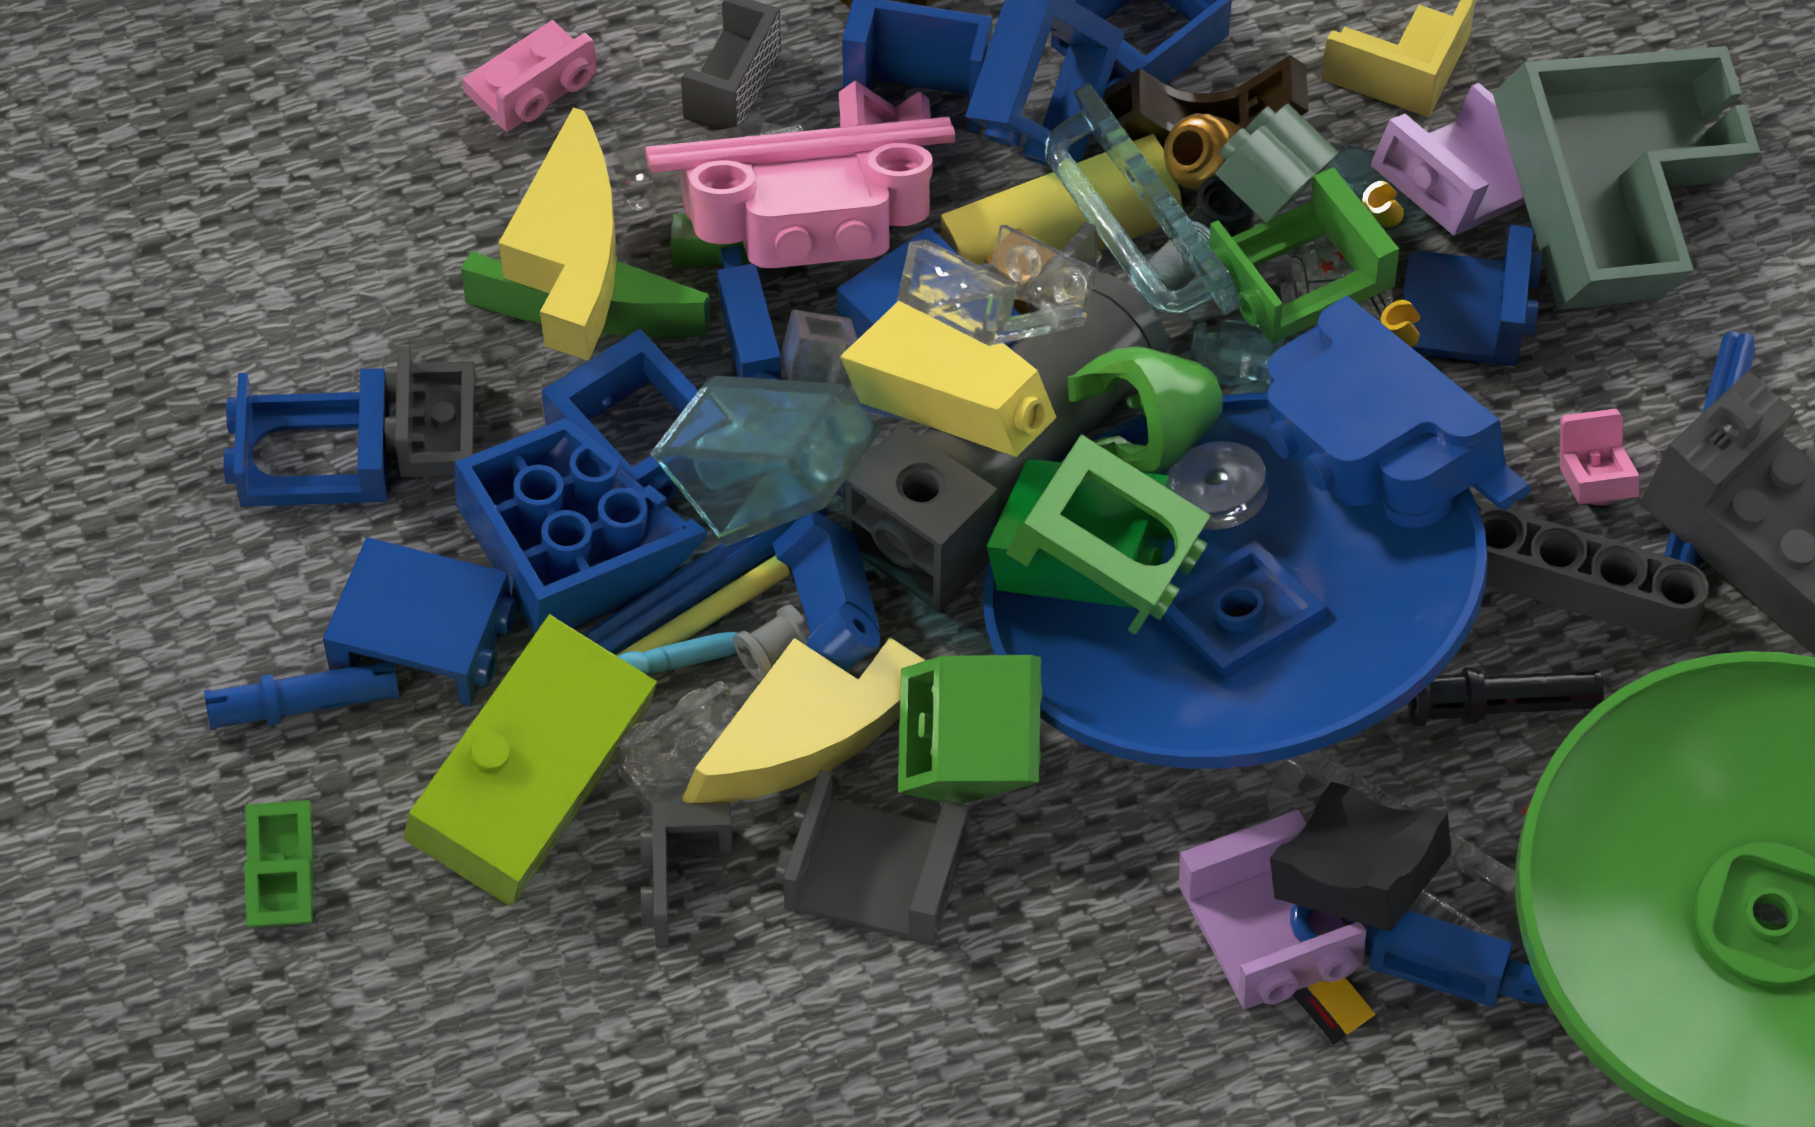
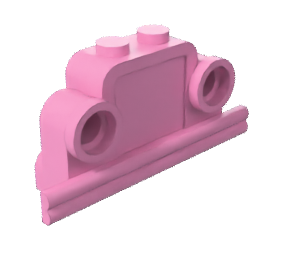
(807, 191)

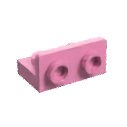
(532, 75)

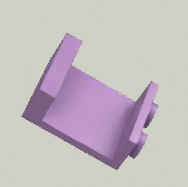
(1457, 171)
(1249, 929)

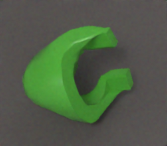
(1173, 394)

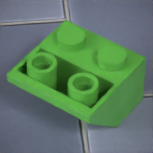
(969, 726)

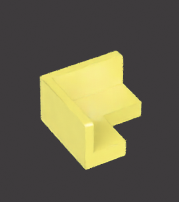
(1405, 73)

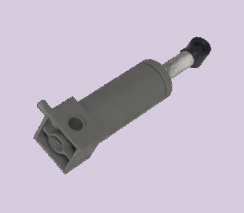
(935, 498)

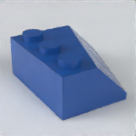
(569, 524)

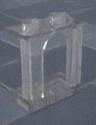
(982, 296)

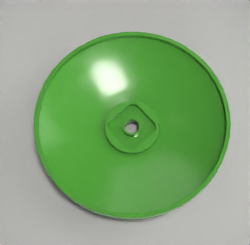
(1644, 879)

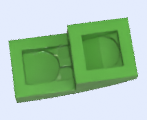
(279, 864)

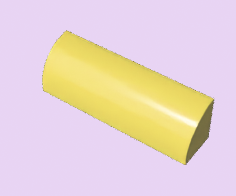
(1048, 210)

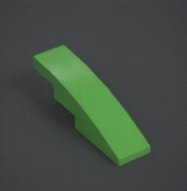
(637, 301)

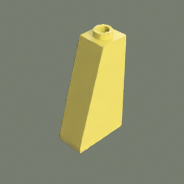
(948, 381)

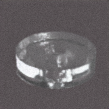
(1222, 481)

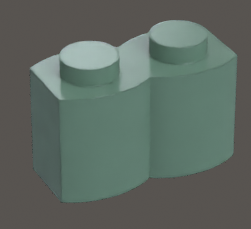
(1274, 160)

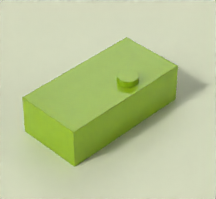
(529, 760)

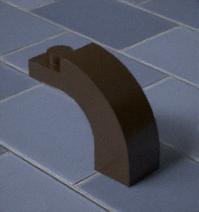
(1151, 107)

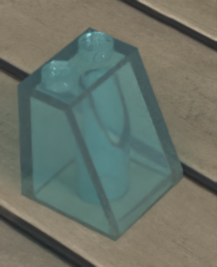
(763, 451)

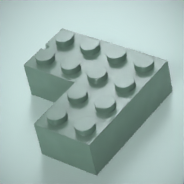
(1597, 158)

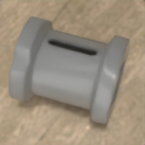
(766, 644)

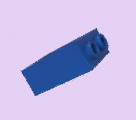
(1206, 29)
(1014, 61)
(609, 380)

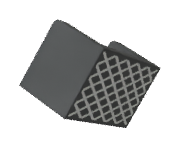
(736, 66)

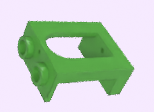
(1332, 212)
(1137, 584)

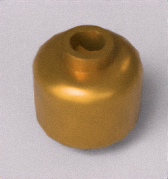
(1194, 148)

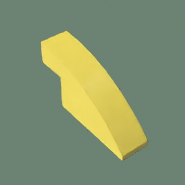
(567, 240)
(800, 722)

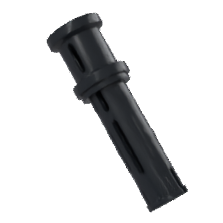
(1475, 695)

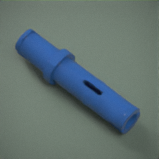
(300, 694)

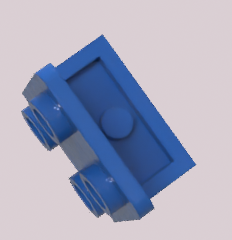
(1475, 304)

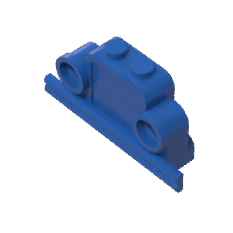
(1382, 422)

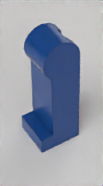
(831, 588)

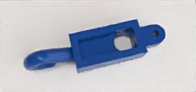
(747, 318)
(1441, 958)

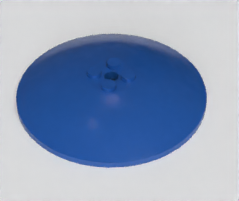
(1338, 636)

